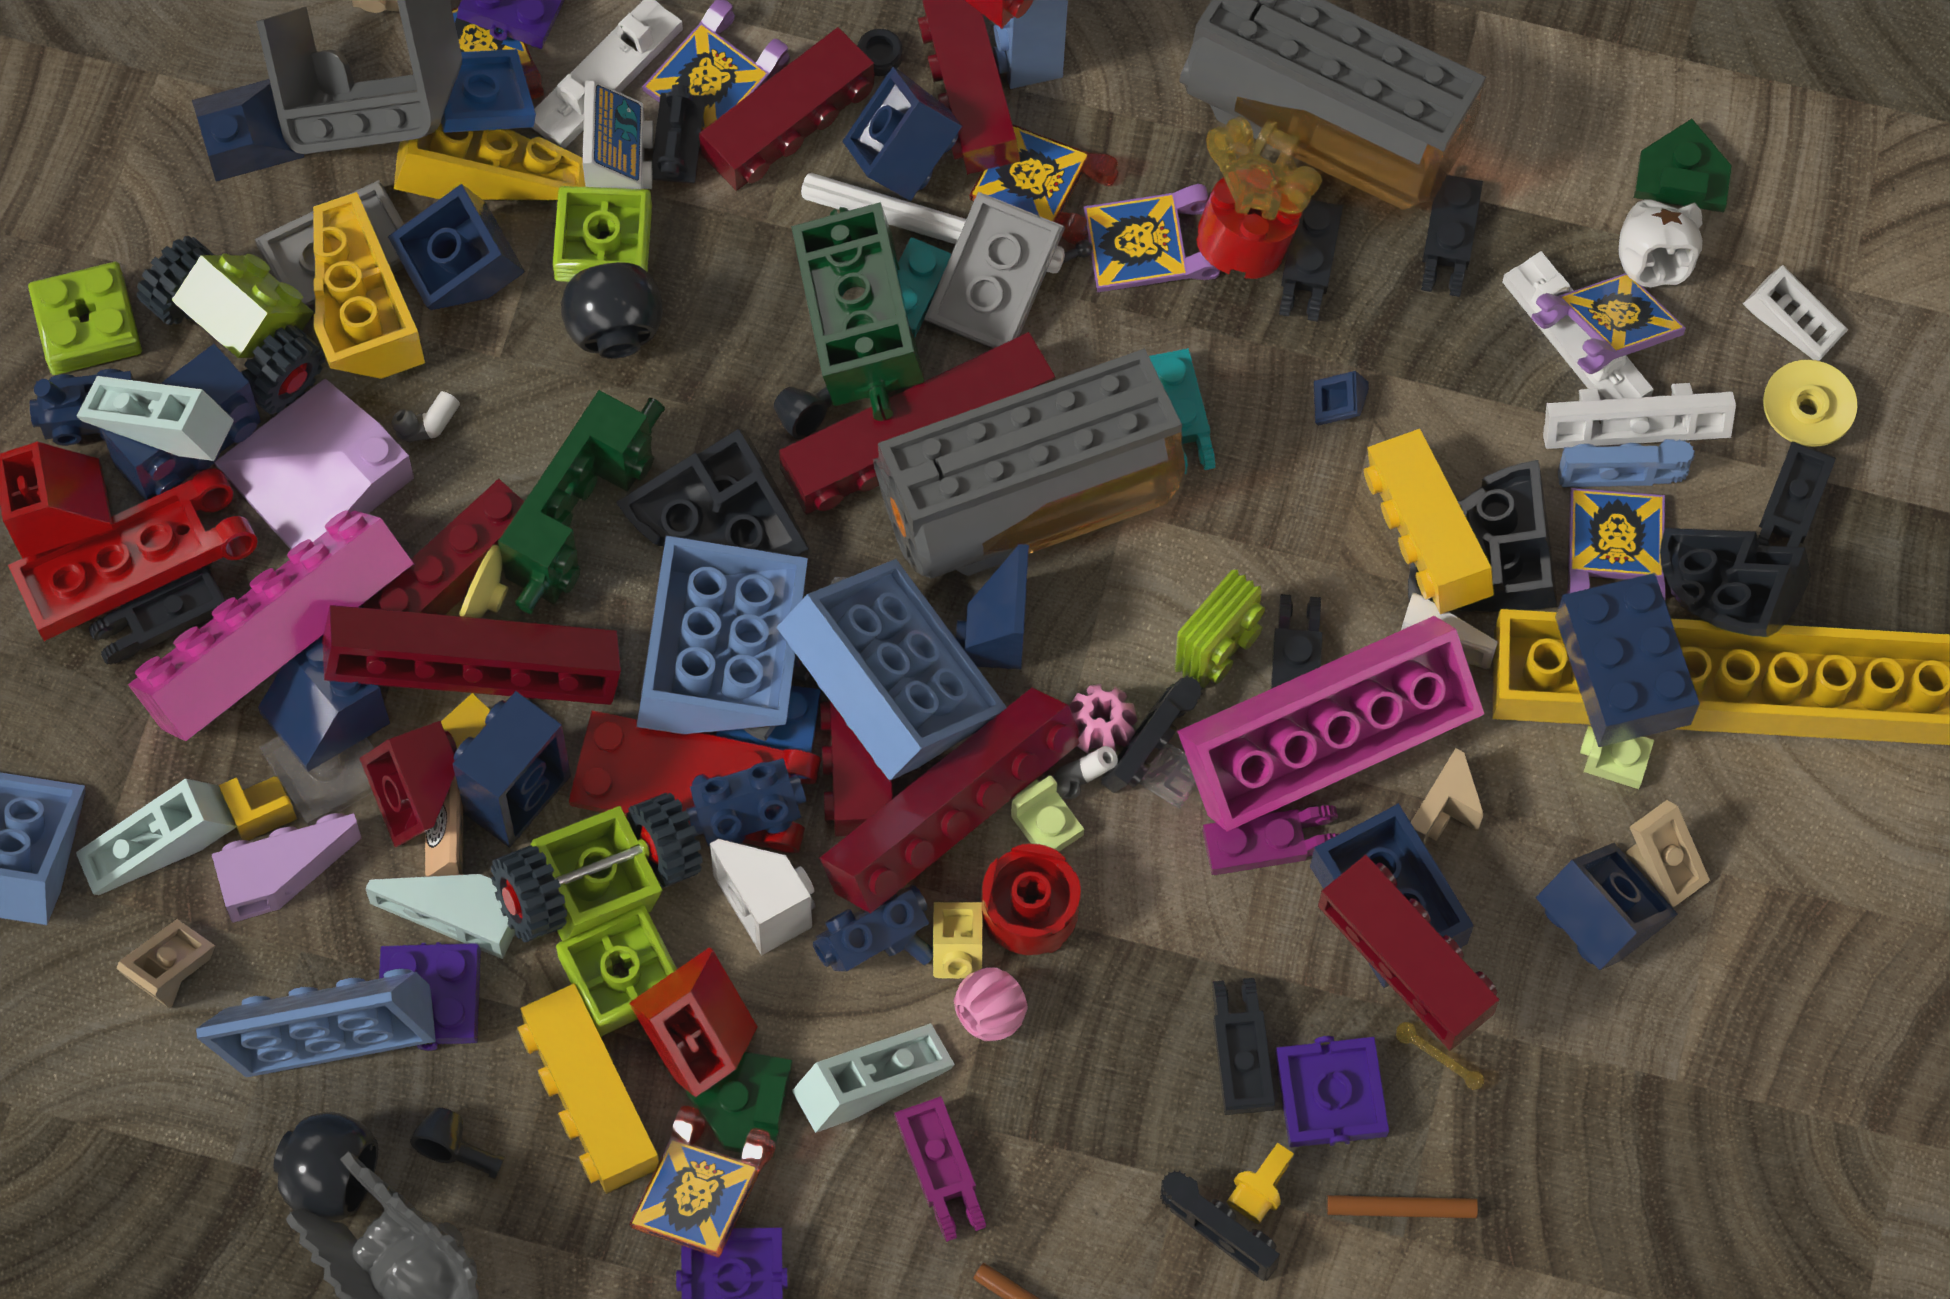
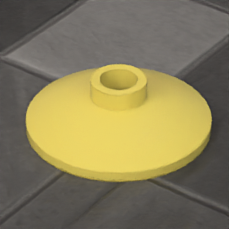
(1812, 385)
(485, 590)

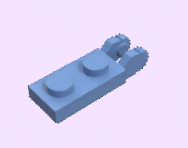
(1625, 464)

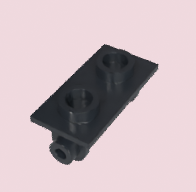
(677, 135)

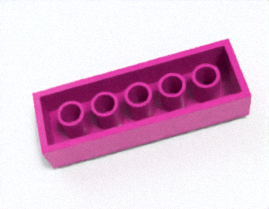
(268, 623)
(1331, 722)

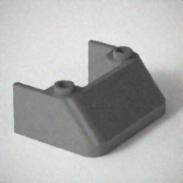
(328, 111)

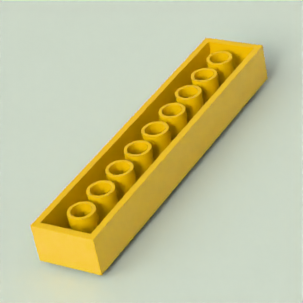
(1781, 684)

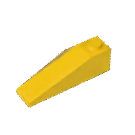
(488, 163)
(357, 300)

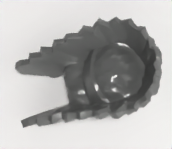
(397, 1256)

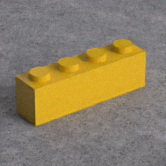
(1429, 522)
(589, 1089)

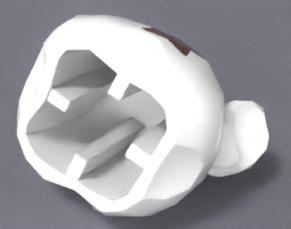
(1660, 243)

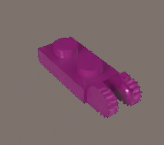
(1266, 840)
(939, 1163)

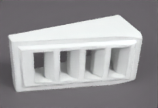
(1774, 316)
(1476, 645)

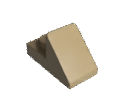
(1449, 797)
(1667, 854)
(166, 960)

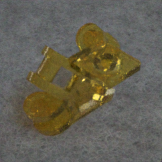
(1254, 179)

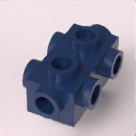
(60, 402)
(745, 802)
(888, 928)

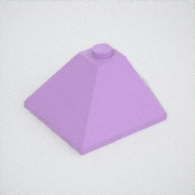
(316, 463)

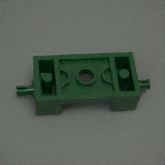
(865, 341)
(605, 442)

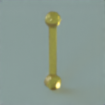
(1407, 1034)

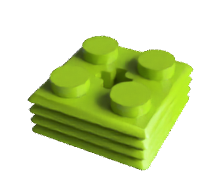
(591, 210)
(77, 344)
(1218, 629)
(590, 962)

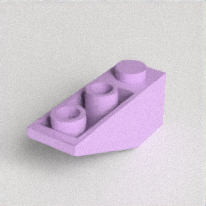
(273, 870)

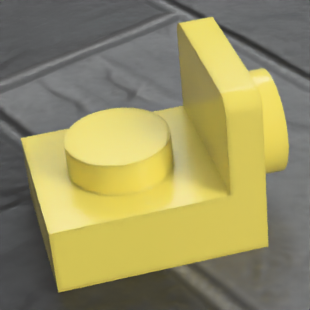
(957, 939)

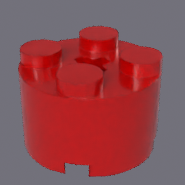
(1242, 240)
(1025, 926)

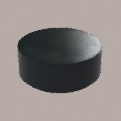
(883, 50)

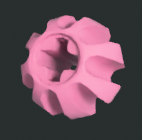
(1104, 707)
(990, 1004)

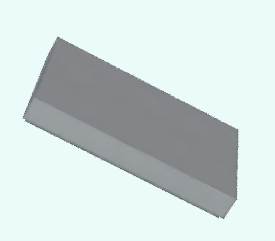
(291, 247)
(994, 272)

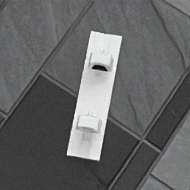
(611, 64)
(1538, 276)
(1639, 419)

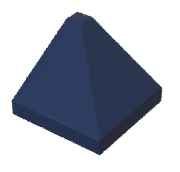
(1339, 397)

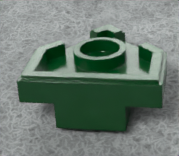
(1684, 170)
(746, 1100)

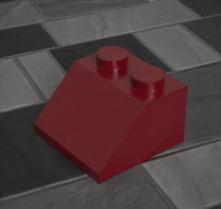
(411, 779)

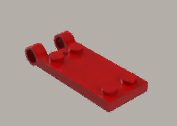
(133, 558)
(635, 764)

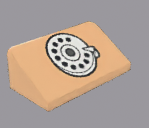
(445, 839)

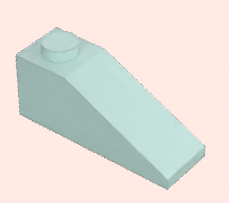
(158, 415)
(157, 835)
(451, 905)
(870, 1076)

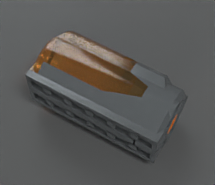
(1356, 92)
(1033, 468)

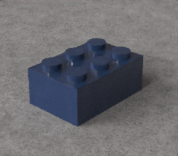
(157, 471)
(1627, 660)
(511, 768)
(1395, 843)

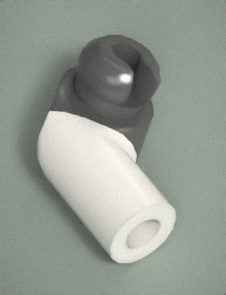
(427, 425)
(1084, 770)

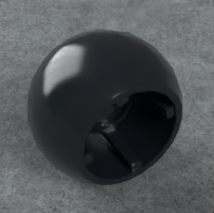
(612, 309)
(311, 1165)

